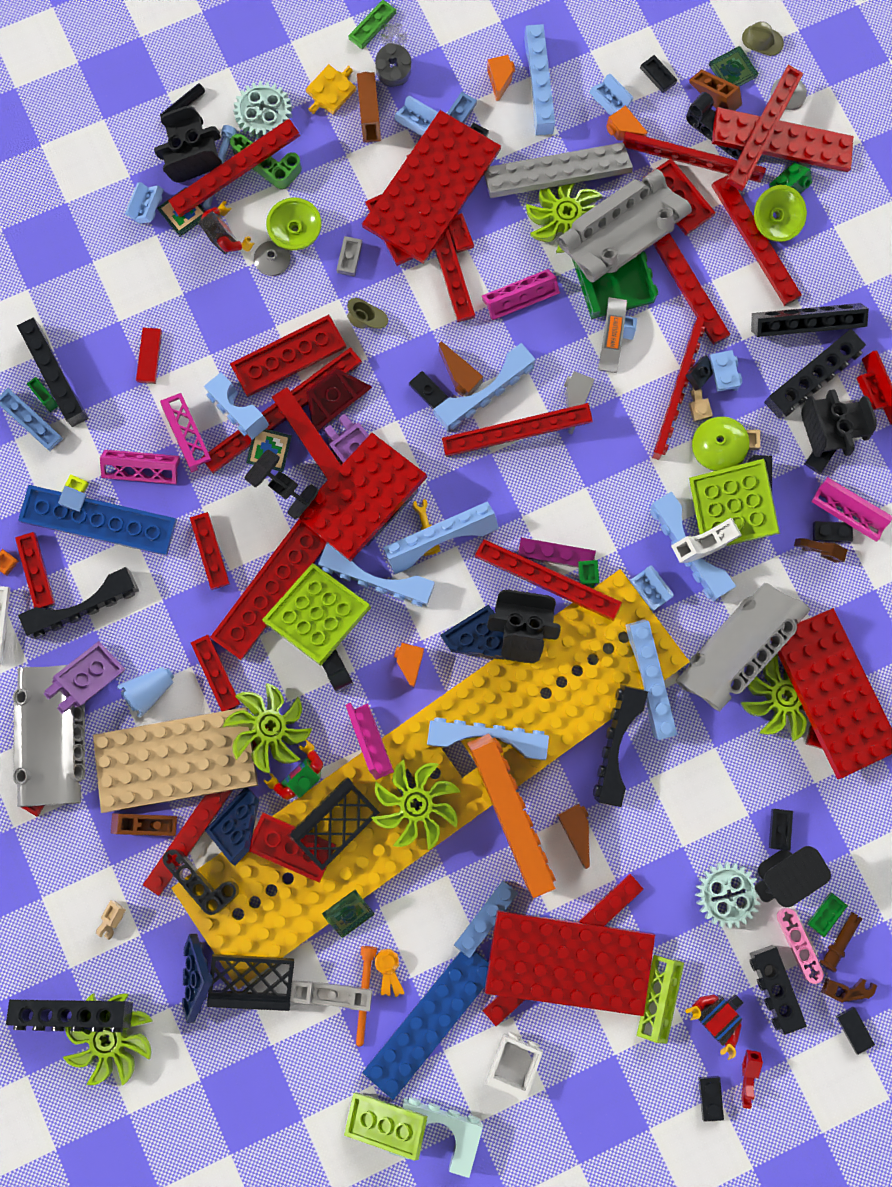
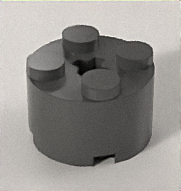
(392, 54)

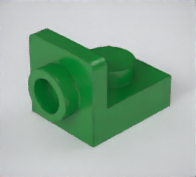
(588, 573)

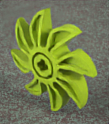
(561, 212)
(775, 702)
(260, 734)
(425, 797)
(105, 1051)

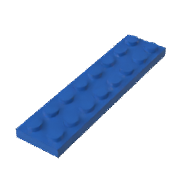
(99, 521)
(427, 1023)

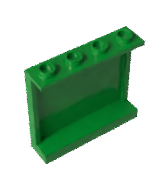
(629, 282)

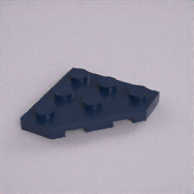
(474, 637)
(235, 826)
(195, 978)

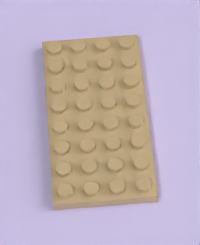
(170, 762)

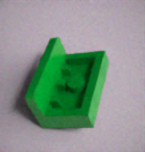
(795, 177)

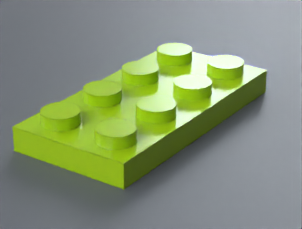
(386, 1126)

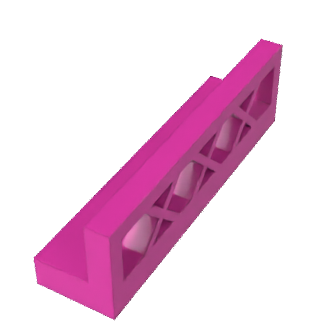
(521, 294)
(180, 437)
(139, 460)
(852, 506)
(370, 740)

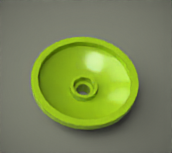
(789, 209)
(292, 214)
(721, 455)

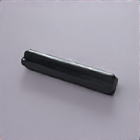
(186, 99)

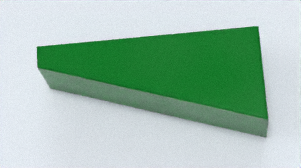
(42, 394)

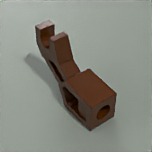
(829, 551)
(857, 992)

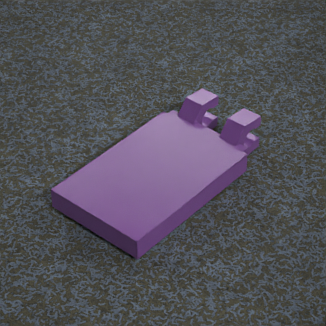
(348, 441)
(84, 677)

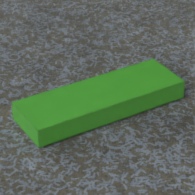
(372, 24)

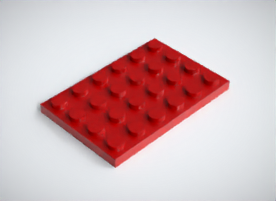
(362, 496)

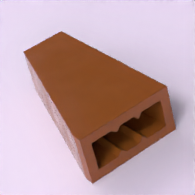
(368, 107)

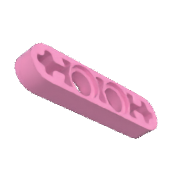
(802, 944)

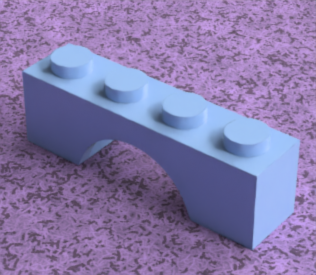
(248, 418)

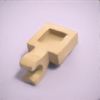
(700, 407)
(111, 917)

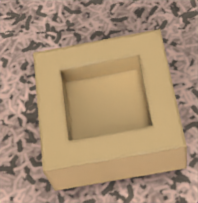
(754, 439)

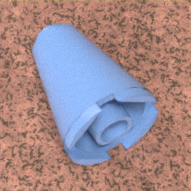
(146, 689)

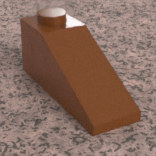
(723, 92)
(462, 374)
(143, 824)
(577, 829)

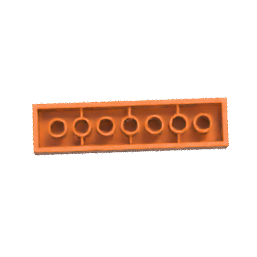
(510, 813)

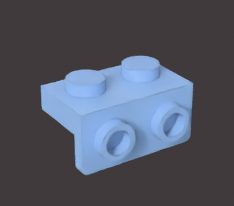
(611, 95)
(415, 115)
(144, 203)
(725, 371)
(652, 588)

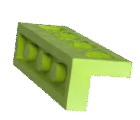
(666, 1002)

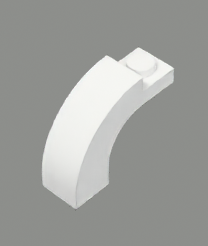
(699, 546)

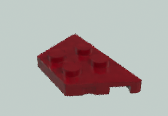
(333, 395)

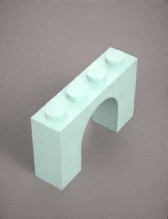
(465, 1130)

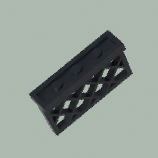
(321, 811)
(253, 999)

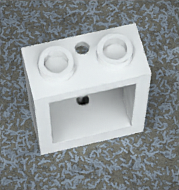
(508, 1086)

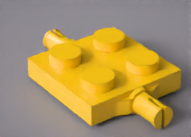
(330, 89)

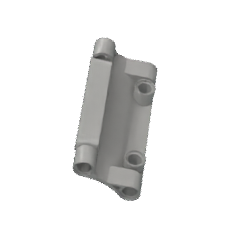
(623, 225)
(738, 644)
(46, 743)

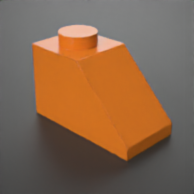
(500, 74)
(622, 122)
(409, 661)

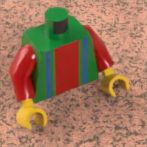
(301, 778)

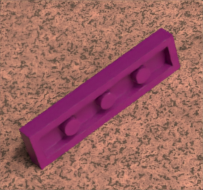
(554, 552)

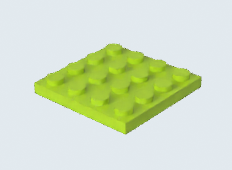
(738, 494)
(316, 614)

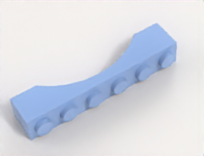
(540, 79)
(454, 410)
(407, 551)
(713, 579)
(413, 588)
(657, 700)
(530, 745)

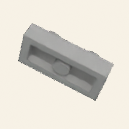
(349, 256)

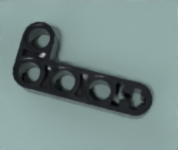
(702, 119)
(337, 672)
(197, 878)

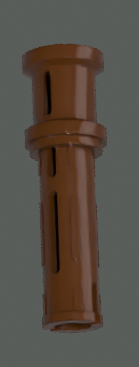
(836, 950)

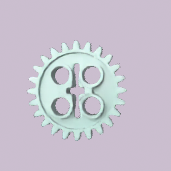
(262, 109)
(732, 912)

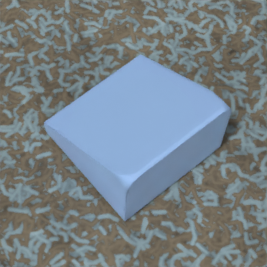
(629, 327)
(72, 498)

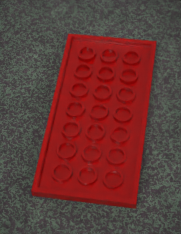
(431, 186)
(836, 694)
(569, 963)

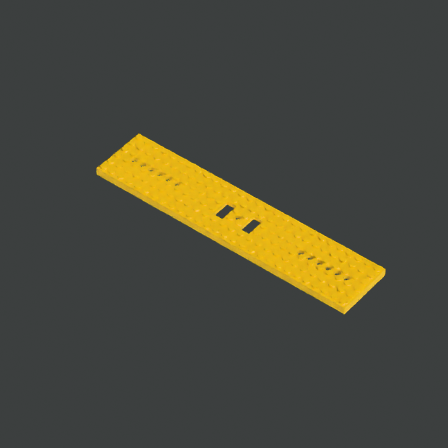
(495, 694)

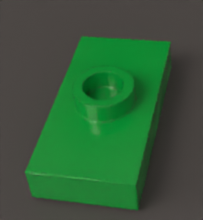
(827, 914)

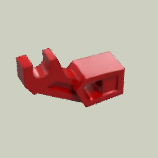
(751, 1069)

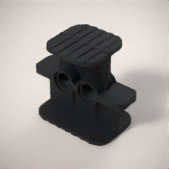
(189, 147)
(824, 425)
(280, 483)
(525, 622)
(792, 876)

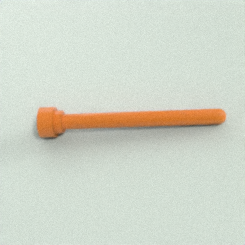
(368, 954)

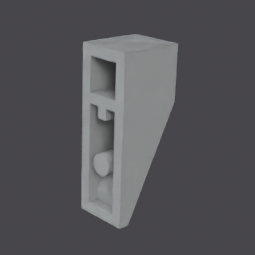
(577, 391)

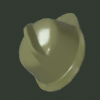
(763, 39)
(365, 315)

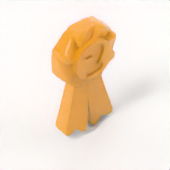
(386, 963)

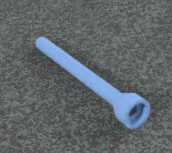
(227, 132)

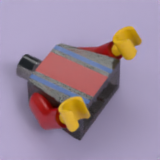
(219, 232)
(719, 1019)

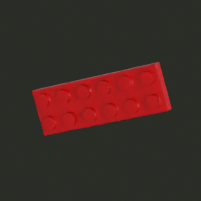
(288, 355)

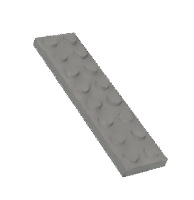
(557, 170)

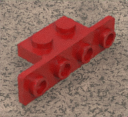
(876, 384)

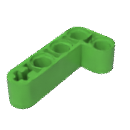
(276, 168)

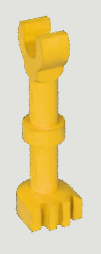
(425, 524)

